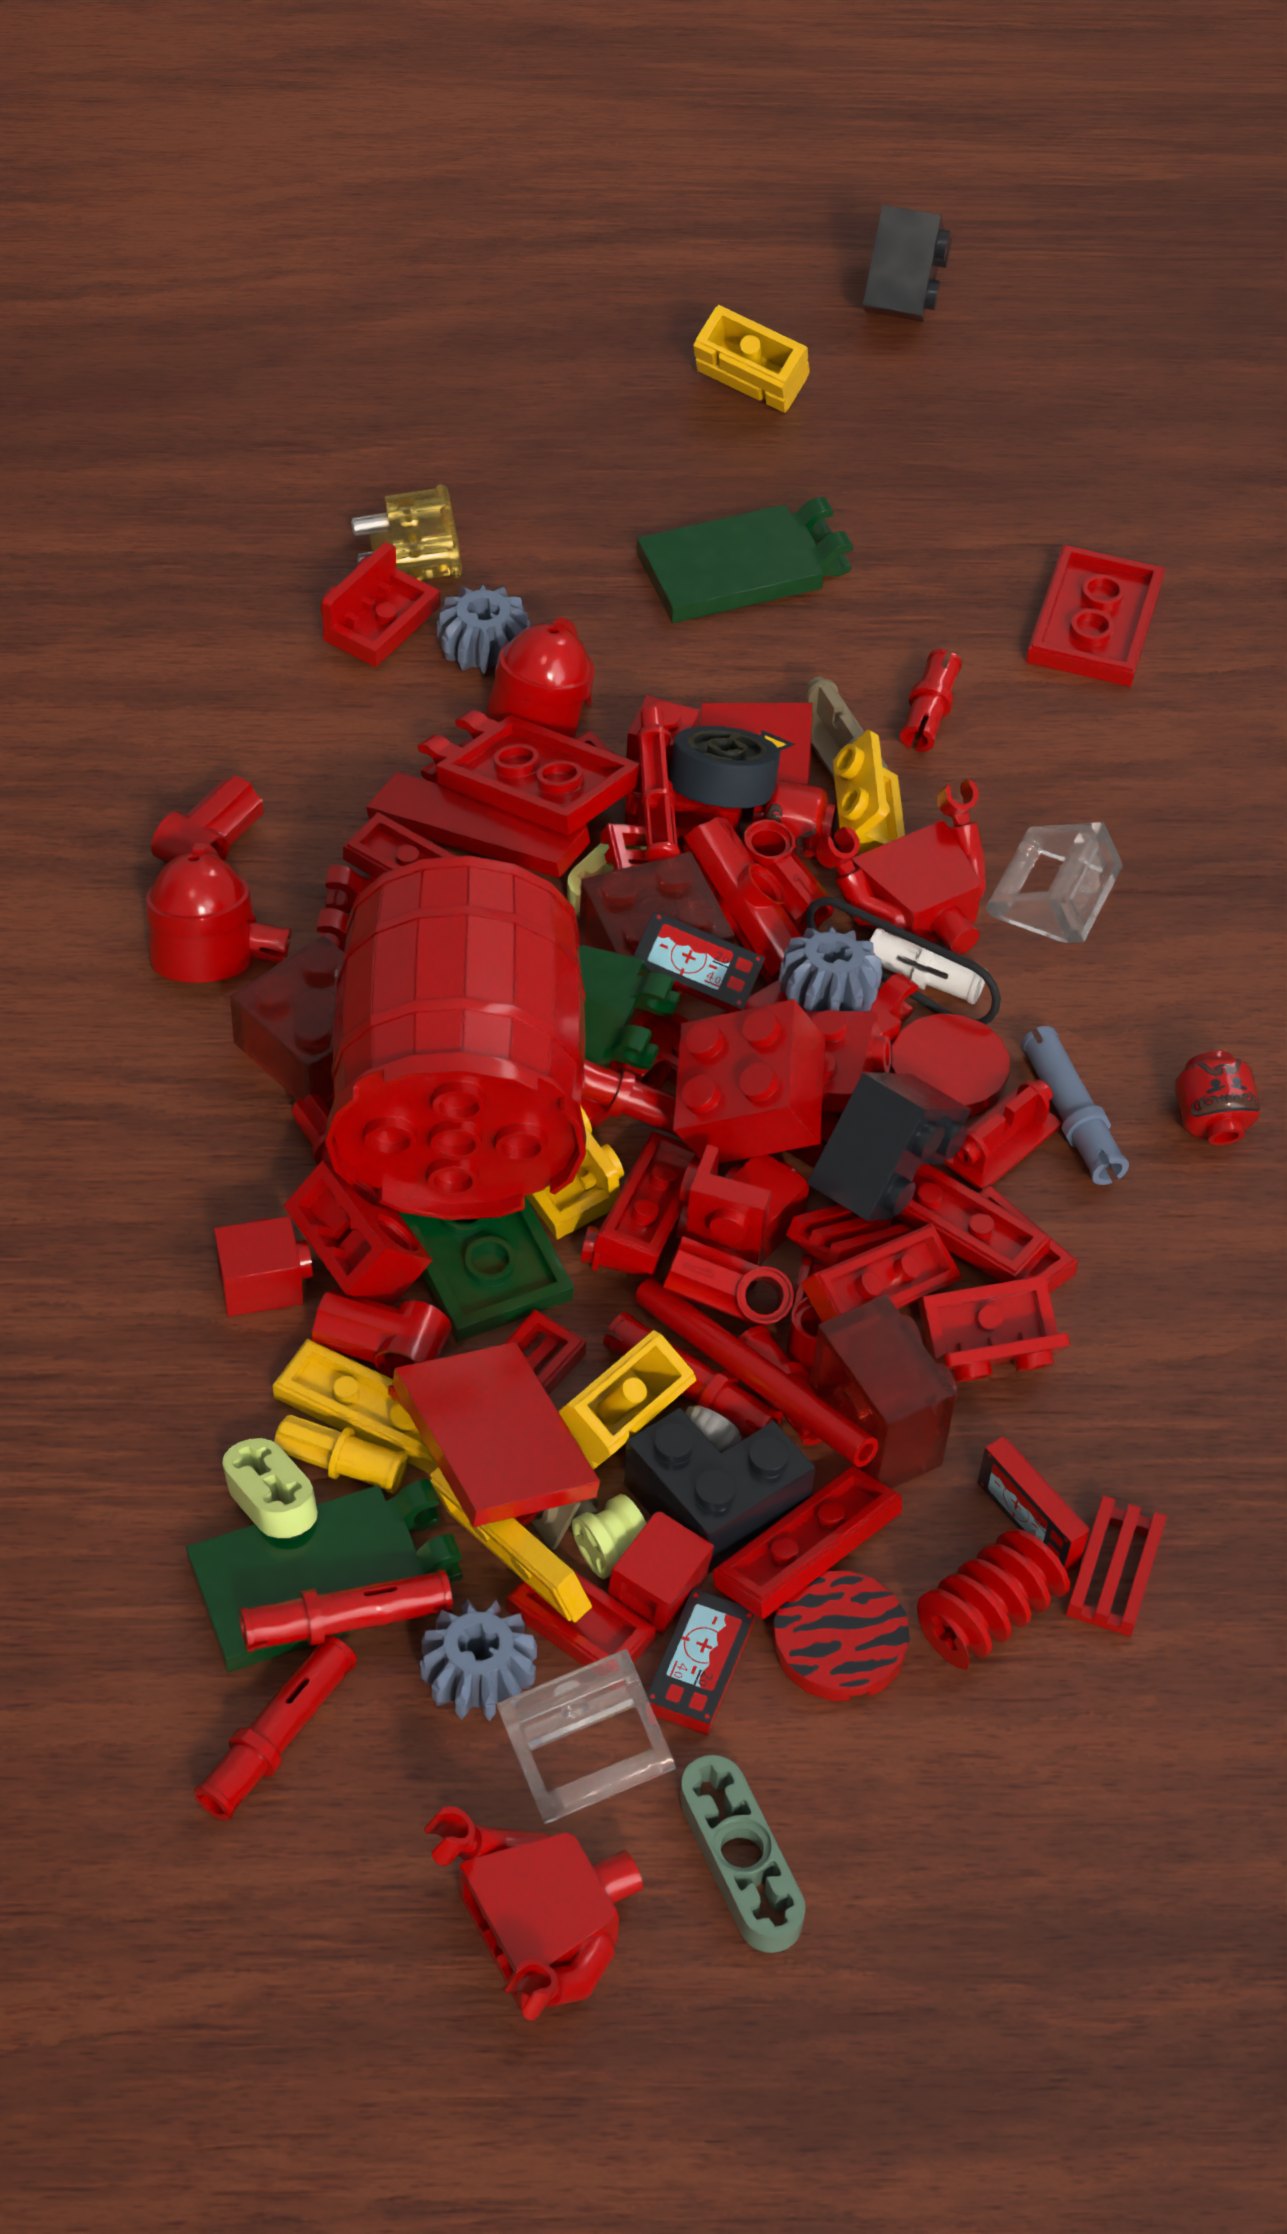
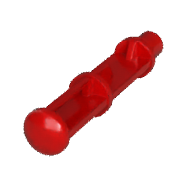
(657, 790)

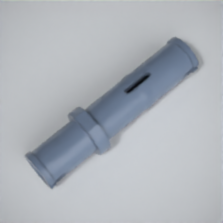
(1083, 1121)

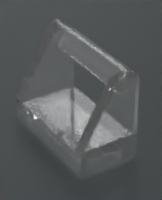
(1077, 891)
(572, 1705)

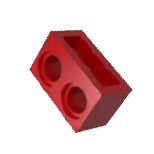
(357, 1237)

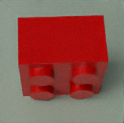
(750, 1082)

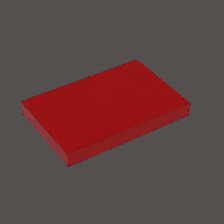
(1096, 615)
(495, 1434)

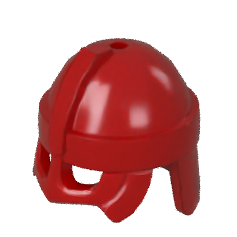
(543, 678)
(199, 918)

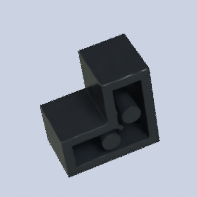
(906, 263)
(883, 1139)
(716, 1494)

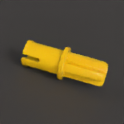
(342, 1453)

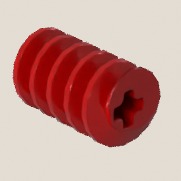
(991, 1596)

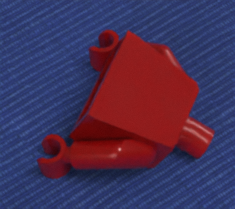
(921, 880)
(537, 1905)

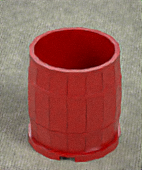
(459, 1040)

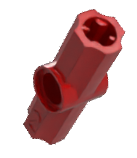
(745, 892)

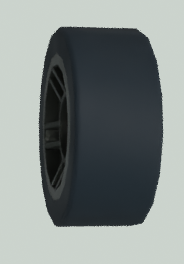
(724, 766)

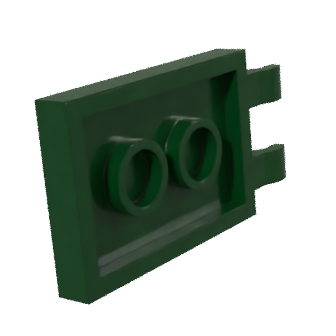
(743, 559)
(613, 989)
(490, 1269)
(349, 1546)

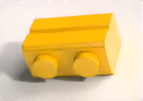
(751, 358)
(626, 1397)

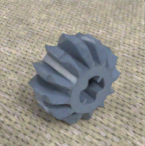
(479, 626)
(830, 971)
(458, 1641)

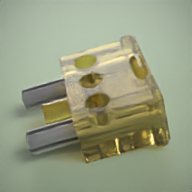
(421, 530)

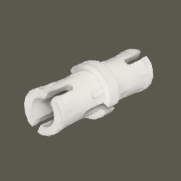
(959, 981)

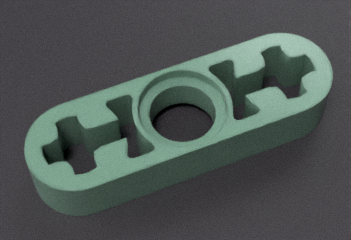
(738, 1883)

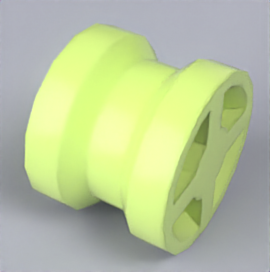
(607, 1534)

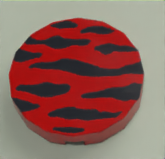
(841, 1636)

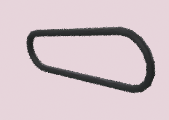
(979, 970)

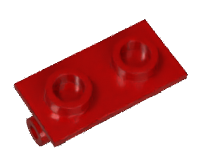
(1006, 1135)

